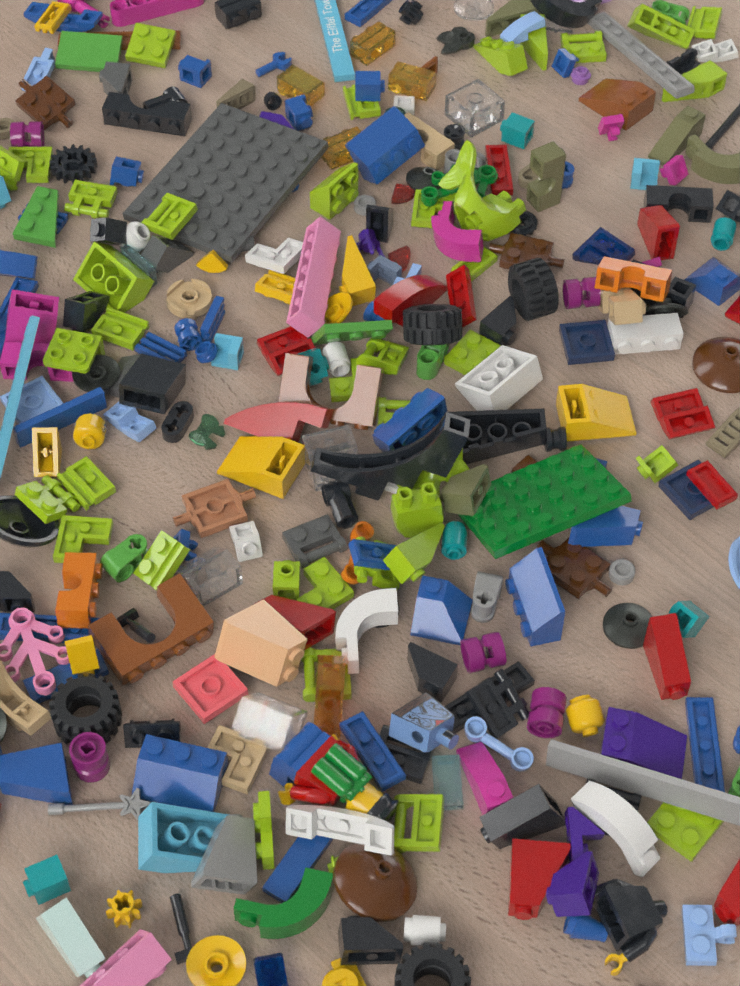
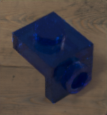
(270, 970)

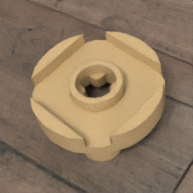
(189, 308)

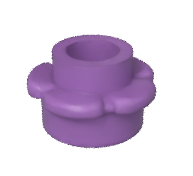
(580, 75)

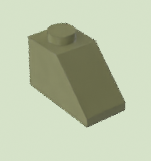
(466, 491)

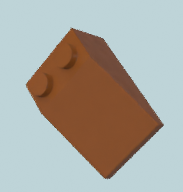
(622, 97)

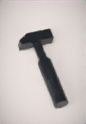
(128, 619)
(182, 927)

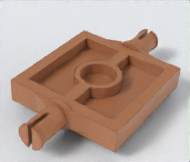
(214, 508)

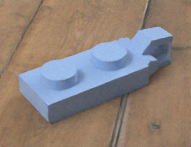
(40, 67)

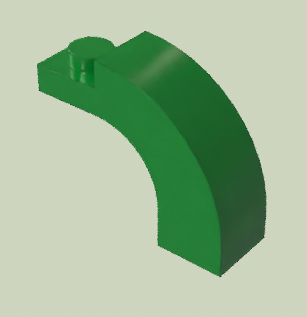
(291, 916)

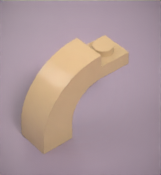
(19, 709)

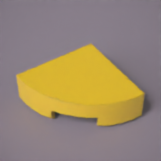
(212, 263)

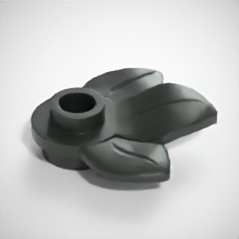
(456, 39)

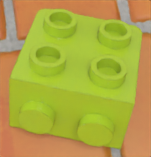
(73, 350)

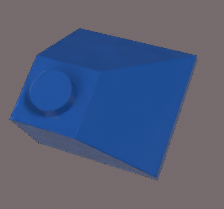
(715, 281)
(440, 611)

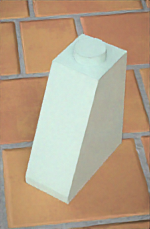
(71, 938)

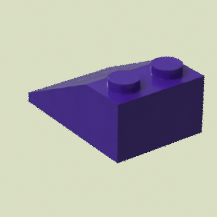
(643, 742)

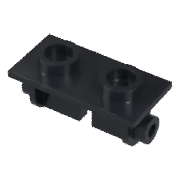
(685, 62)
(136, 731)

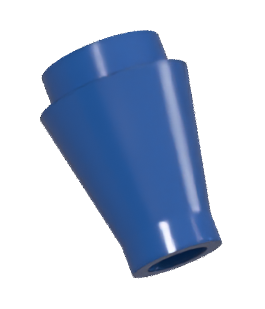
(585, 928)

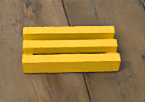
(53, 16)

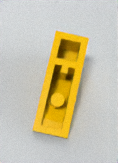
(356, 276)

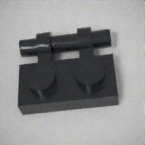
(492, 707)

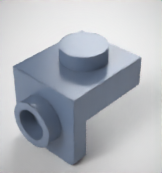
(384, 269)

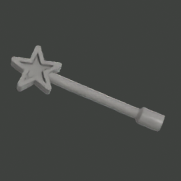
(129, 805)

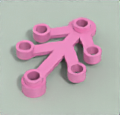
(32, 647)

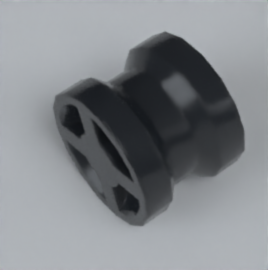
(455, 134)
(555, 439)

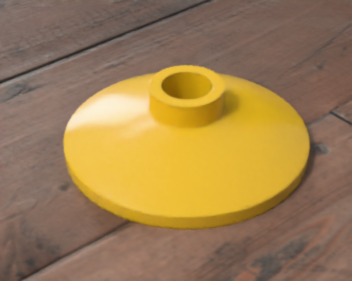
(338, 308)
(216, 951)

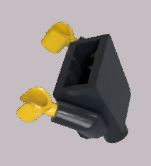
(628, 918)

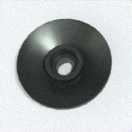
(420, 177)
(666, 307)
(103, 374)
(625, 633)

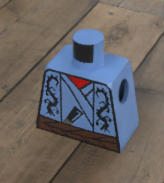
(424, 724)

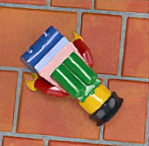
(327, 770)

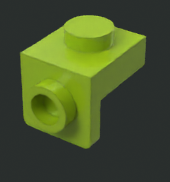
(656, 464)

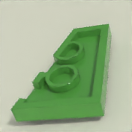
(39, 218)
(351, 331)

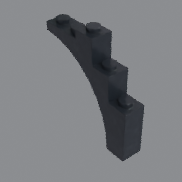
(371, 472)

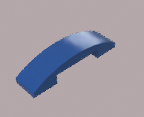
(71, 23)

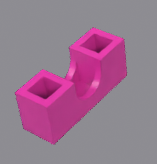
(10, 358)

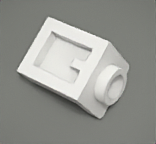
(246, 541)

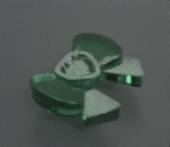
(208, 425)

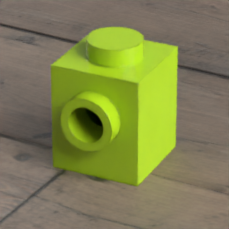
(286, 579)

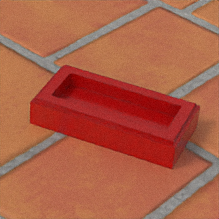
(712, 484)

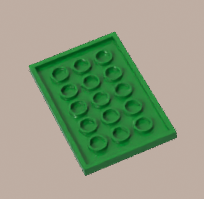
(544, 501)

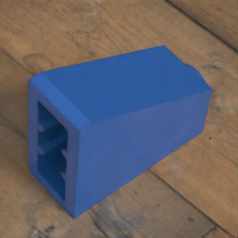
(608, 529)
(36, 774)

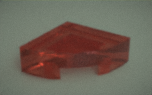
(402, 194)
(401, 256)

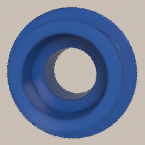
(206, 352)

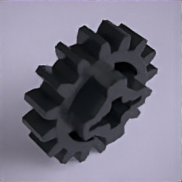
(73, 164)

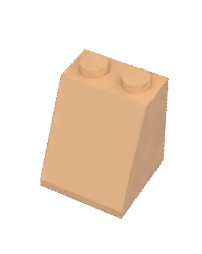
(261, 644)

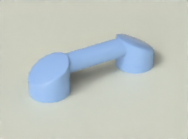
(520, 758)

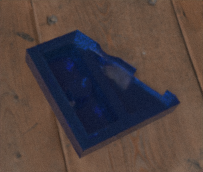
(600, 245)

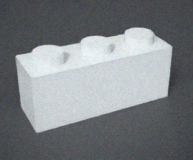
(655, 333)

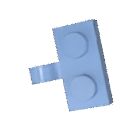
(702, 935)

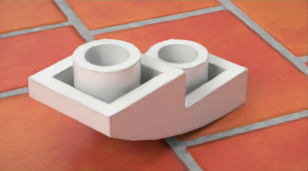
(716, 52)

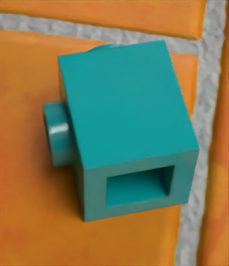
(517, 130)
(689, 617)
(46, 880)

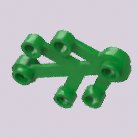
(484, 176)

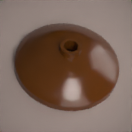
(718, 364)
(368, 889)

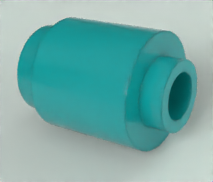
(723, 233)
(454, 540)

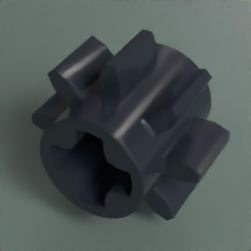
(411, 12)

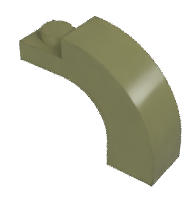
(712, 165)

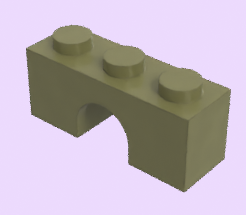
(548, 165)

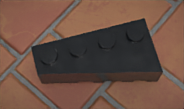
(502, 432)

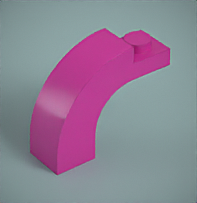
(456, 242)

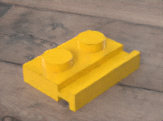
(276, 286)

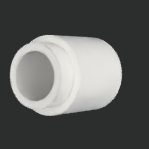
(337, 359)
(424, 930)

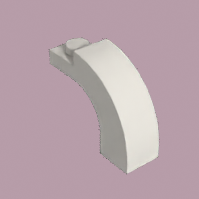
(363, 613)
(621, 822)

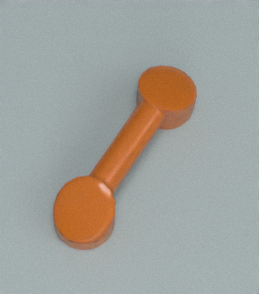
(361, 529)

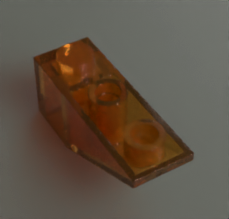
(329, 693)

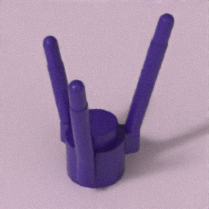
(368, 242)

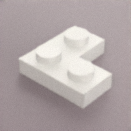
(277, 259)

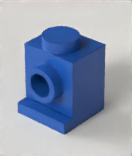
(195, 71)
(298, 112)
(126, 172)

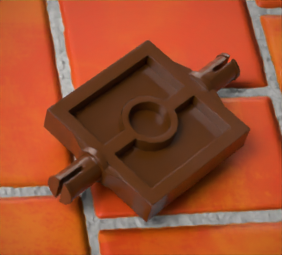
(45, 102)
(524, 248)
(576, 568)

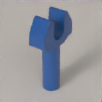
(279, 61)

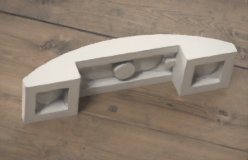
(340, 824)

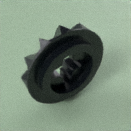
(530, 224)

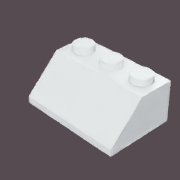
(500, 379)

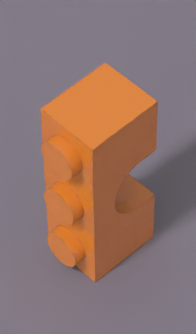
(618, 274)
(77, 606)

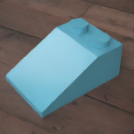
(174, 837)

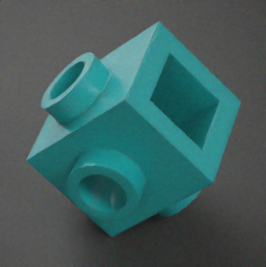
(319, 365)

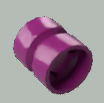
(19, 134)
(573, 294)
(474, 655)
(546, 712)
(89, 757)

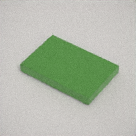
(87, 51)

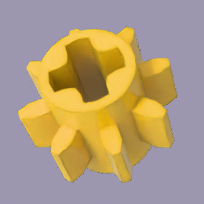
(120, 902)

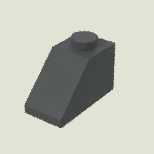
(116, 77)
(165, 253)

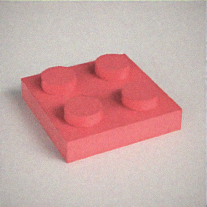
(210, 688)

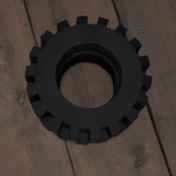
(533, 289)
(432, 324)
(80, 693)
(432, 962)

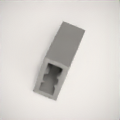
(229, 858)

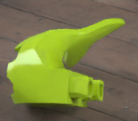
(492, 213)
(422, 507)

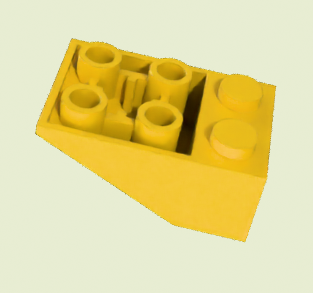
(593, 413)
(264, 463)

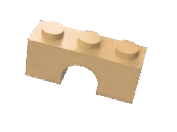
(435, 143)
(623, 306)

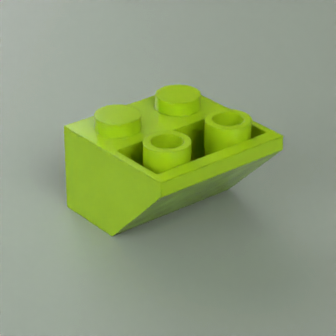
(335, 191)

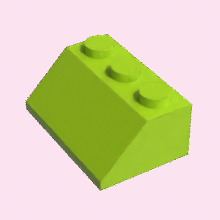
(114, 275)

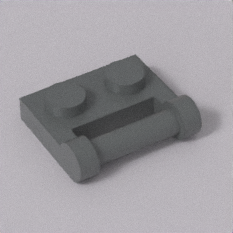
(312, 535)

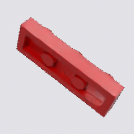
(498, 158)
(461, 293)

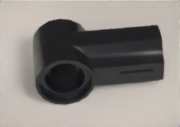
(170, 94)
(338, 497)

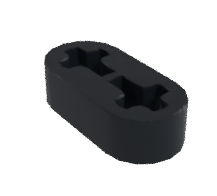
(182, 423)

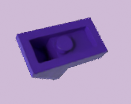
(579, 830)

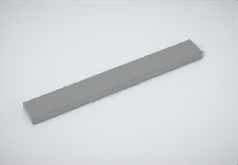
(641, 55)
(644, 782)

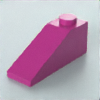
(484, 777)

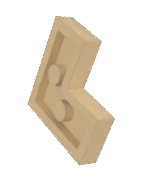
(245, 758)

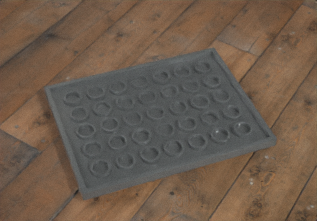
(236, 174)

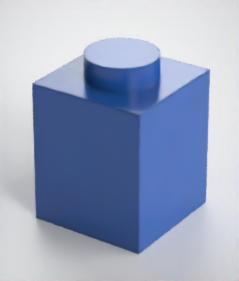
(368, 86)

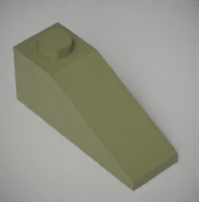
(507, 15)
(675, 137)

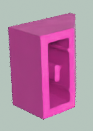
(22, 307)

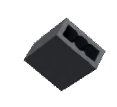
(152, 384)

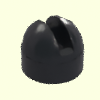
(275, 100)

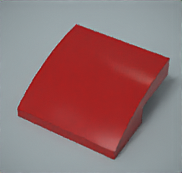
(281, 342)
(682, 413)

